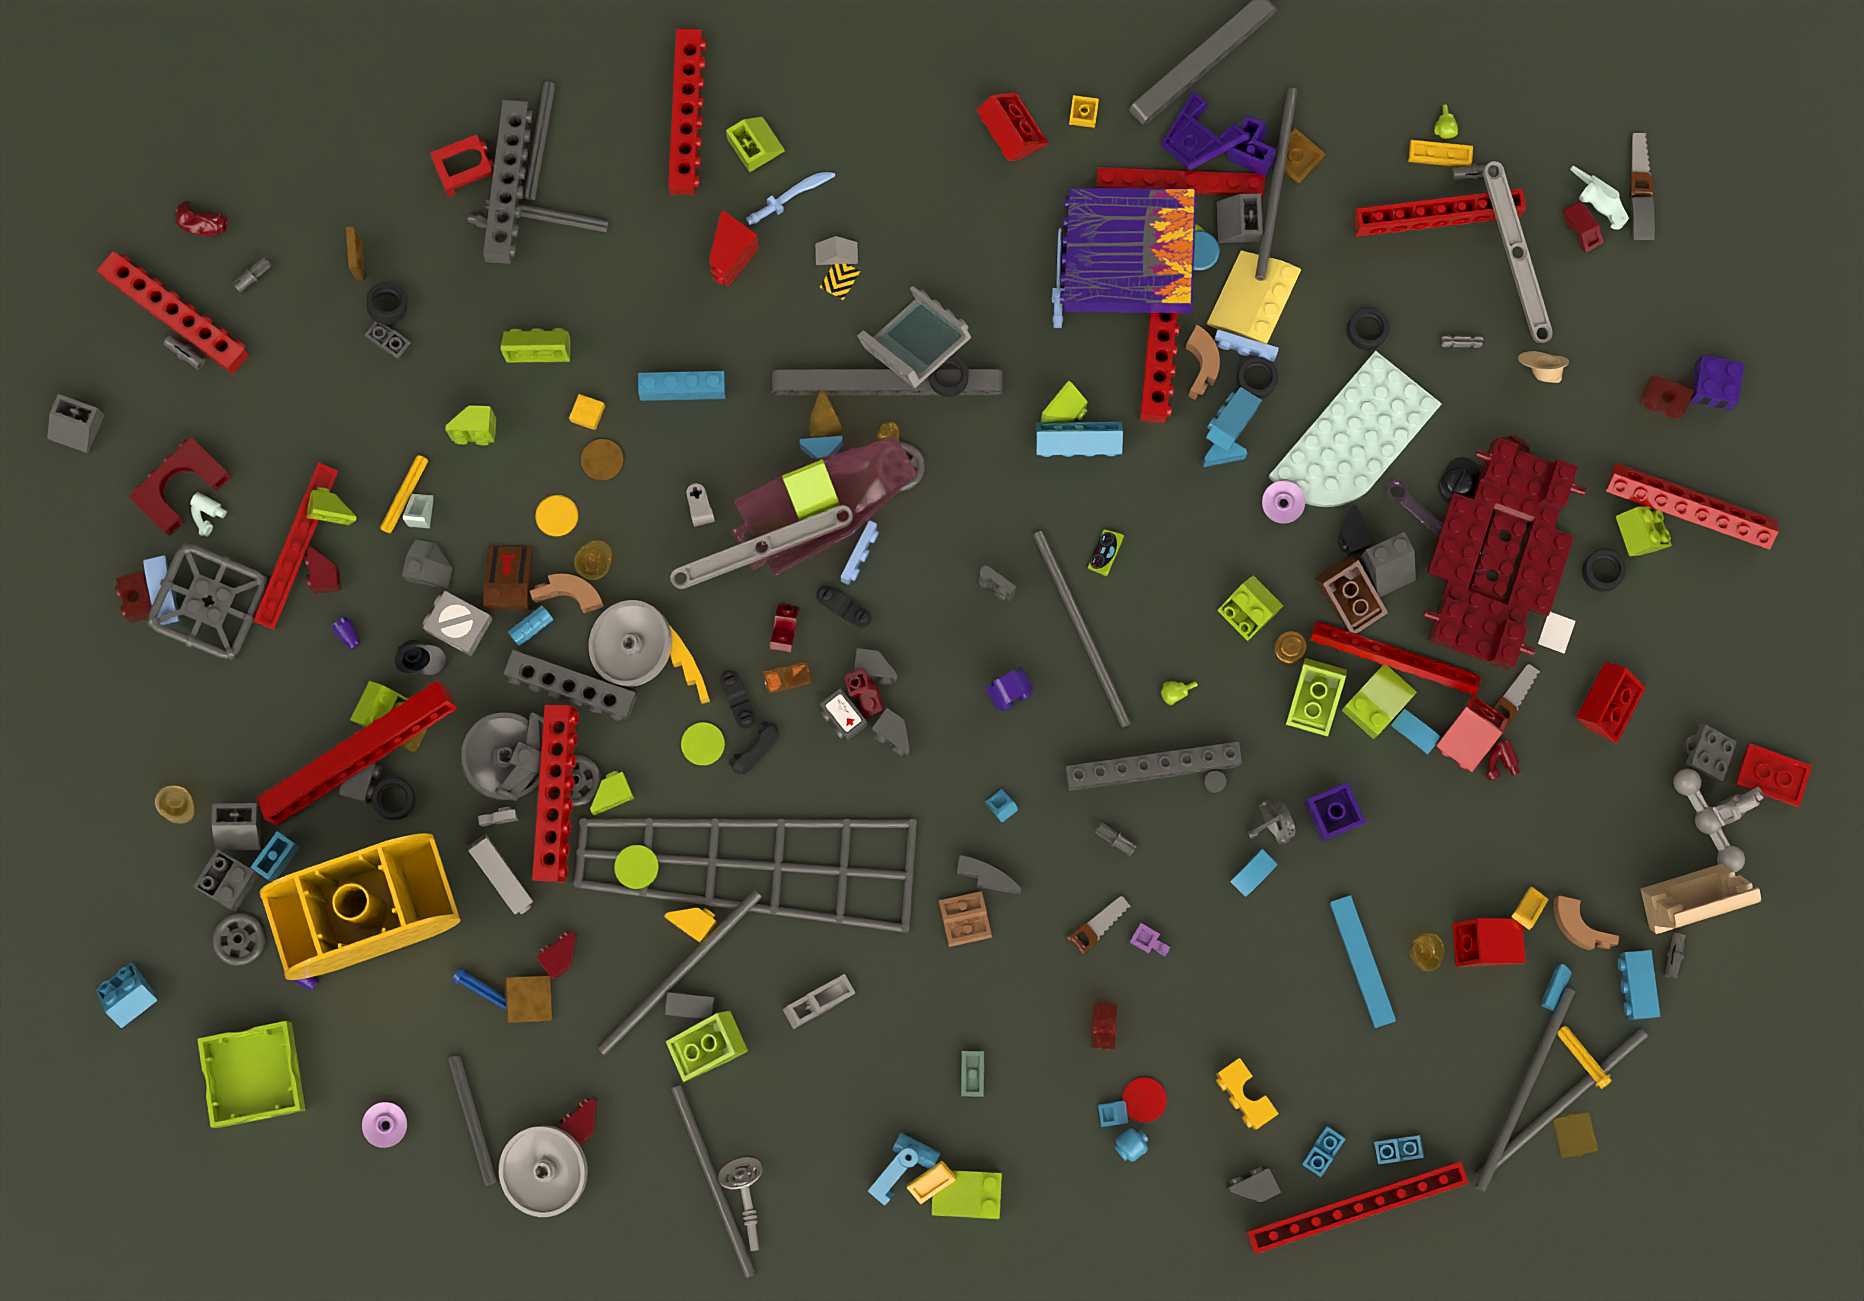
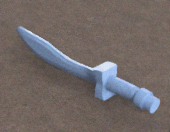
(775, 204)
(1058, 318)

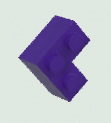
(1252, 152)

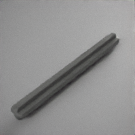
(539, 140)
(560, 217)
(472, 1120)

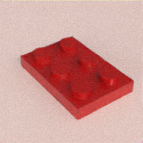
(1774, 775)

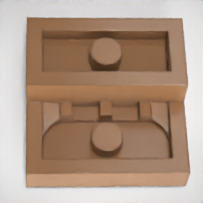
(965, 919)

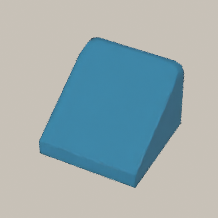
(1001, 805)
(1113, 1113)

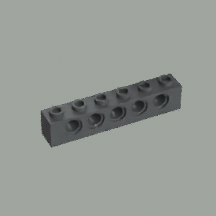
(520, 662)

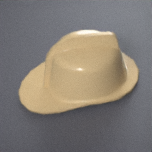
(1544, 366)

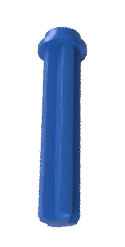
(479, 987)

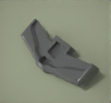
(526, 760)

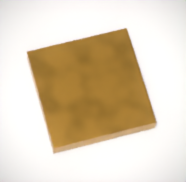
(1301, 157)
(355, 253)
(528, 999)

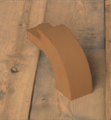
(1207, 353)
(569, 586)
(1573, 927)

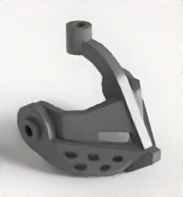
(1283, 815)

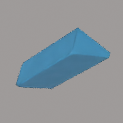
(1556, 987)

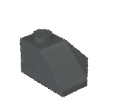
(427, 565)

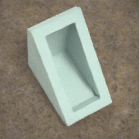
(419, 511)

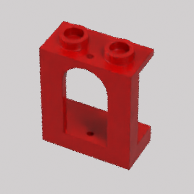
(482, 170)

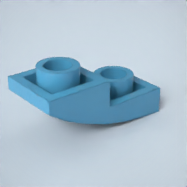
(1416, 731)
(1254, 872)
(1399, 1149)
(1323, 1151)

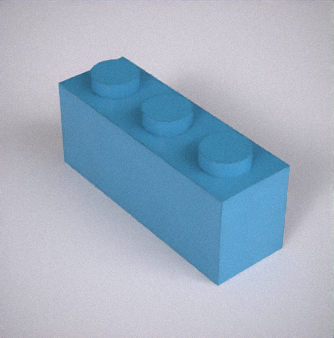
(1232, 418)
(1639, 985)

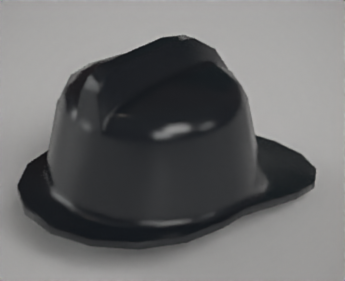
(1460, 478)
(419, 658)

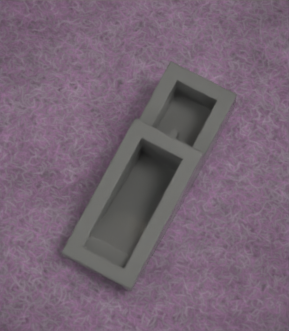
(987, 875)

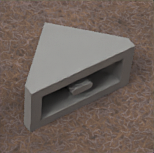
(836, 251)

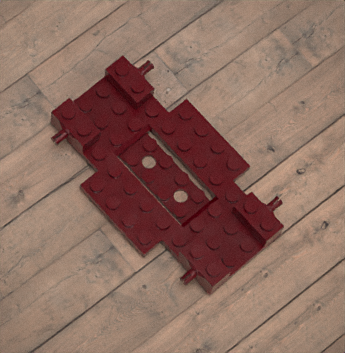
(1520, 492)

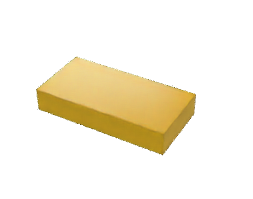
(1530, 908)
(931, 1182)

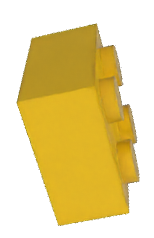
(1083, 111)
(587, 412)

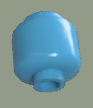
(1131, 1144)

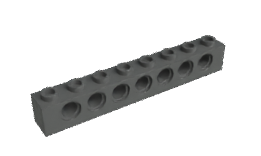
(511, 113)
(1153, 766)

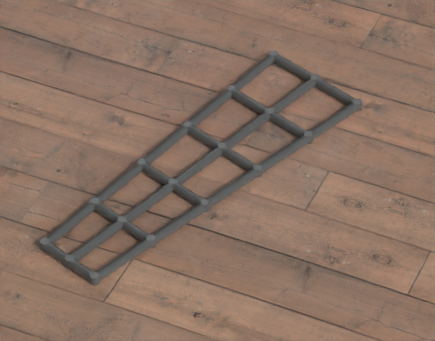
(776, 866)

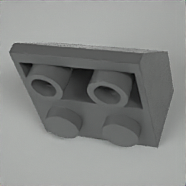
(1239, 219)
(73, 423)
(237, 826)
(226, 880)

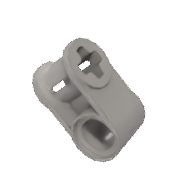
(699, 508)

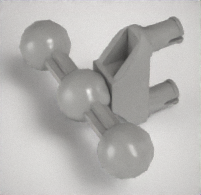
(1711, 819)

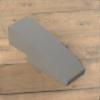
(818, 1001)

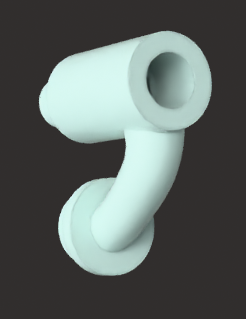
(203, 503)

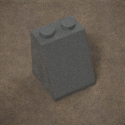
(1390, 564)

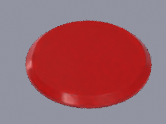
(1144, 1099)

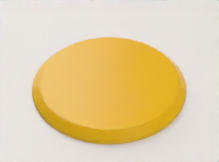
(556, 515)

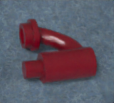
(1507, 754)

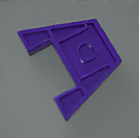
(1192, 142)

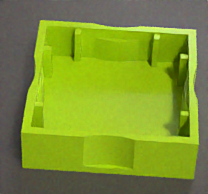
(251, 1074)

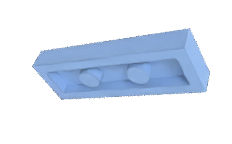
(1245, 346)
(860, 553)

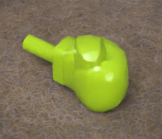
(1446, 125)
(1174, 691)

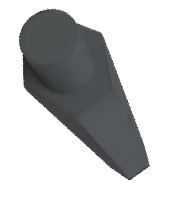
(480, 220)

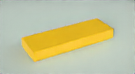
(1440, 153)

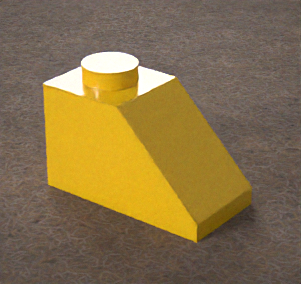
(693, 922)

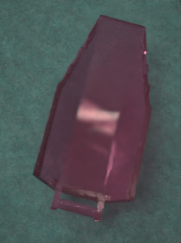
(862, 481)

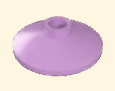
(1283, 490)
(373, 1122)

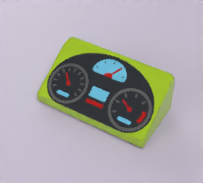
(1105, 552)

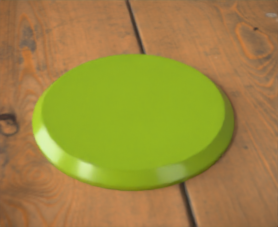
(702, 743)
(636, 867)

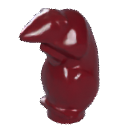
(201, 224)

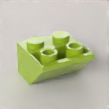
(754, 142)
(473, 425)
(1643, 530)
(1250, 607)
(375, 703)

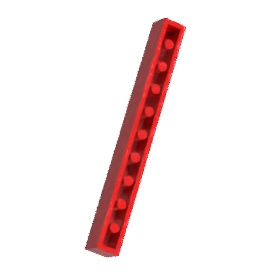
(356, 753)
(1356, 1207)

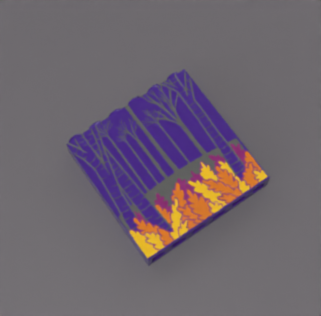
(1129, 250)

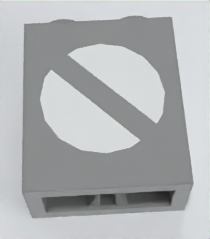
(457, 623)

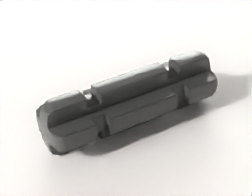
(1462, 341)

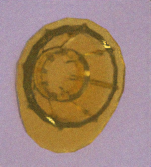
(593, 560)
(175, 804)
(1427, 952)

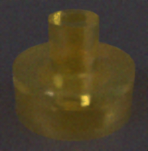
(888, 430)

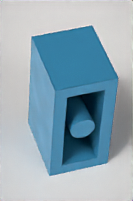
(275, 857)

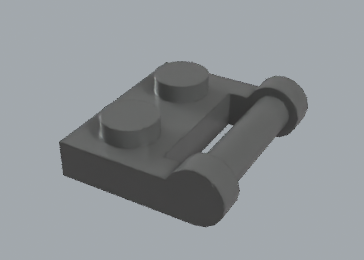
(1003, 588)

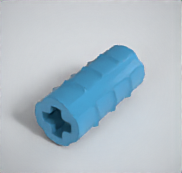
(530, 625)
(928, 1155)

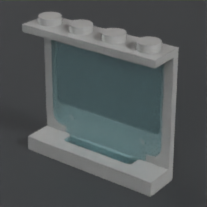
(917, 339)

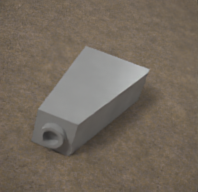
(500, 874)

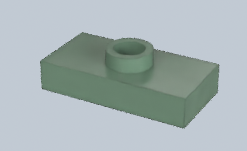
(972, 1074)

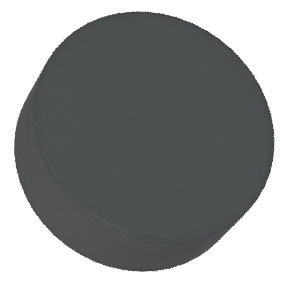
(1215, 781)

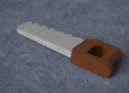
(1639, 167)
(1516, 692)
(1098, 925)

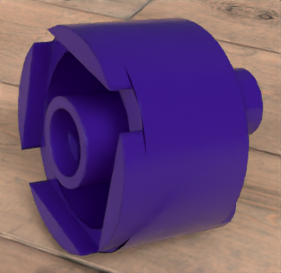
(1009, 688)

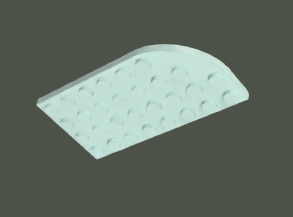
(1357, 435)

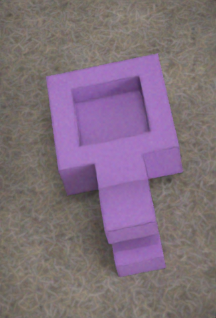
(1146, 939)

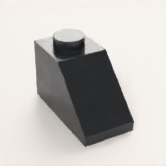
(1354, 533)

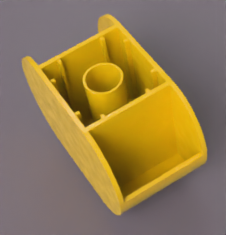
(359, 906)

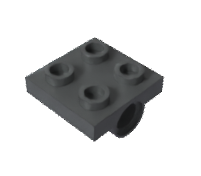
(1709, 752)

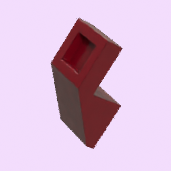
(1581, 221)
(784, 627)
(867, 693)

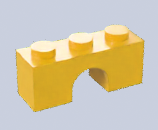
(1255, 1112)

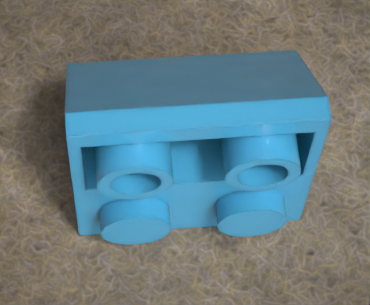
(126, 995)

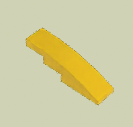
(682, 657)

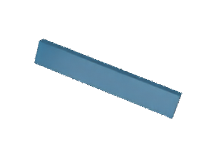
(1362, 961)

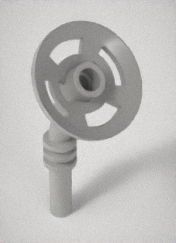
(743, 1181)

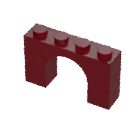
(151, 493)

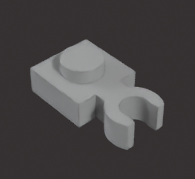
(503, 815)

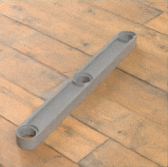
(1513, 237)
(746, 552)

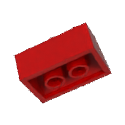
(1011, 125)
(1611, 701)

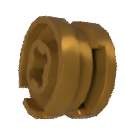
(1290, 647)

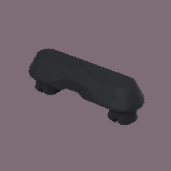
(843, 606)
(737, 699)
(763, 742)

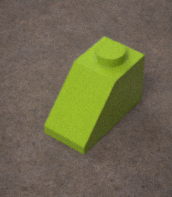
(611, 793)

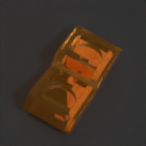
(787, 678)

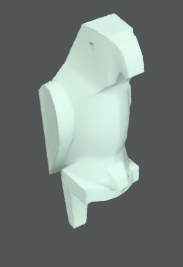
(1603, 199)

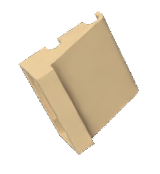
(1696, 897)

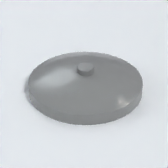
(630, 643)
(543, 1171)

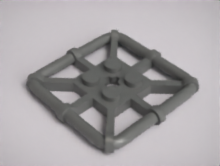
(213, 614)

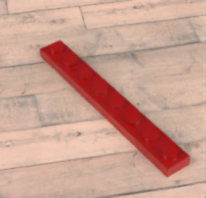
(1204, 182)
(292, 552)
(1395, 658)

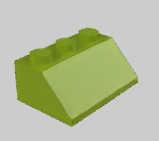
(536, 345)

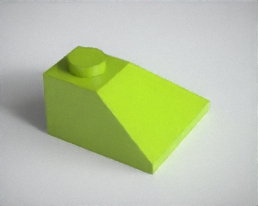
(1066, 406)
(328, 507)

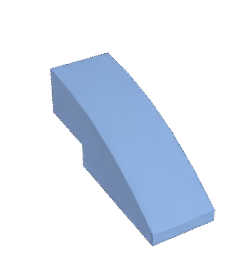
(155, 570)

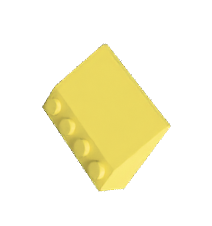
(1253, 306)

